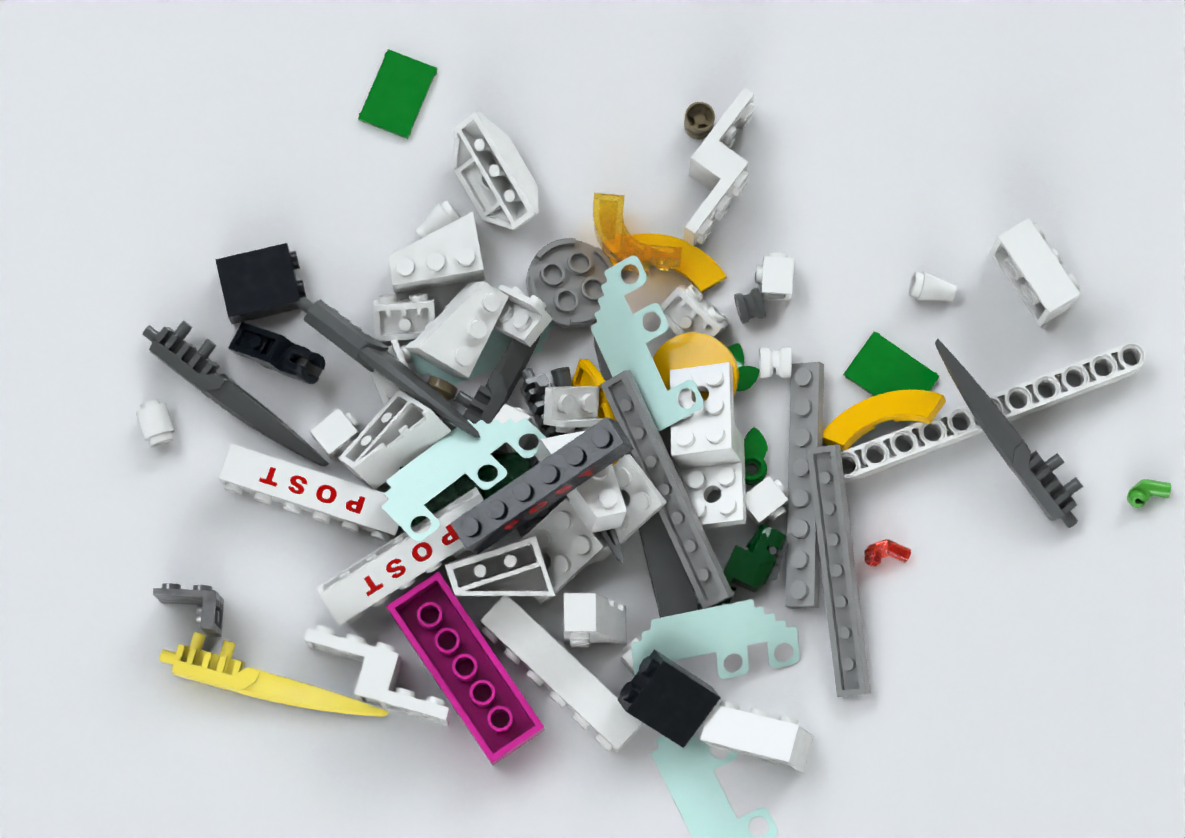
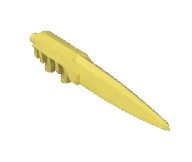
(230, 675)

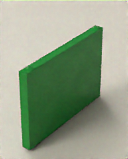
(397, 94)
(886, 368)

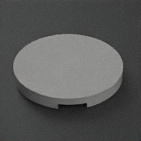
(569, 281)

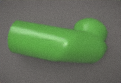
(1145, 490)

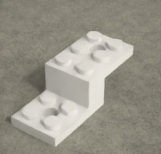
(719, 168)
(710, 446)
(572, 544)
(378, 675)

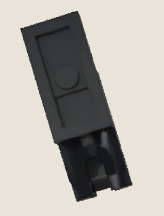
(277, 353)

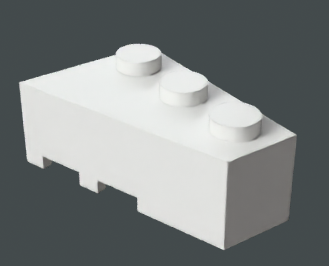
(439, 258)
(393, 440)
(596, 500)
(502, 571)
(592, 620)
(757, 735)

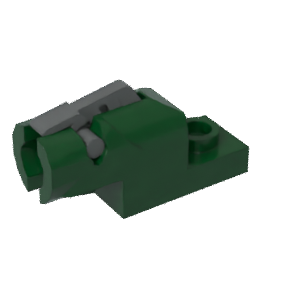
(757, 564)

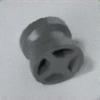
(750, 305)

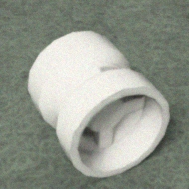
(775, 362)

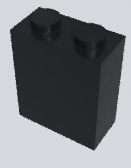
(260, 283)
(668, 698)

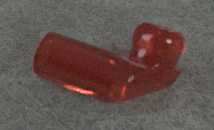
(885, 548)

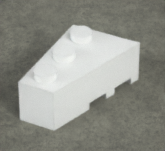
(461, 330)

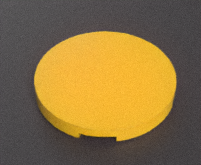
(693, 350)

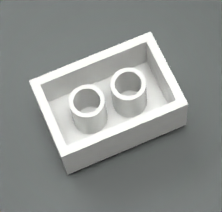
(1035, 271)

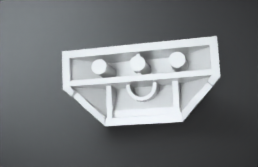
(494, 173)

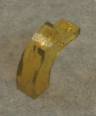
(619, 244)

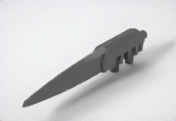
(375, 356)
(201, 373)
(499, 386)
(534, 395)
(1027, 466)

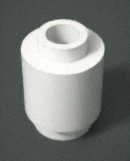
(155, 423)

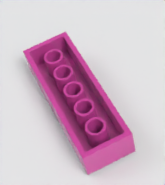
(465, 668)

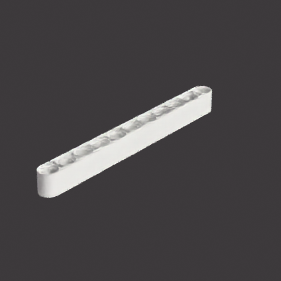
(1026, 391)

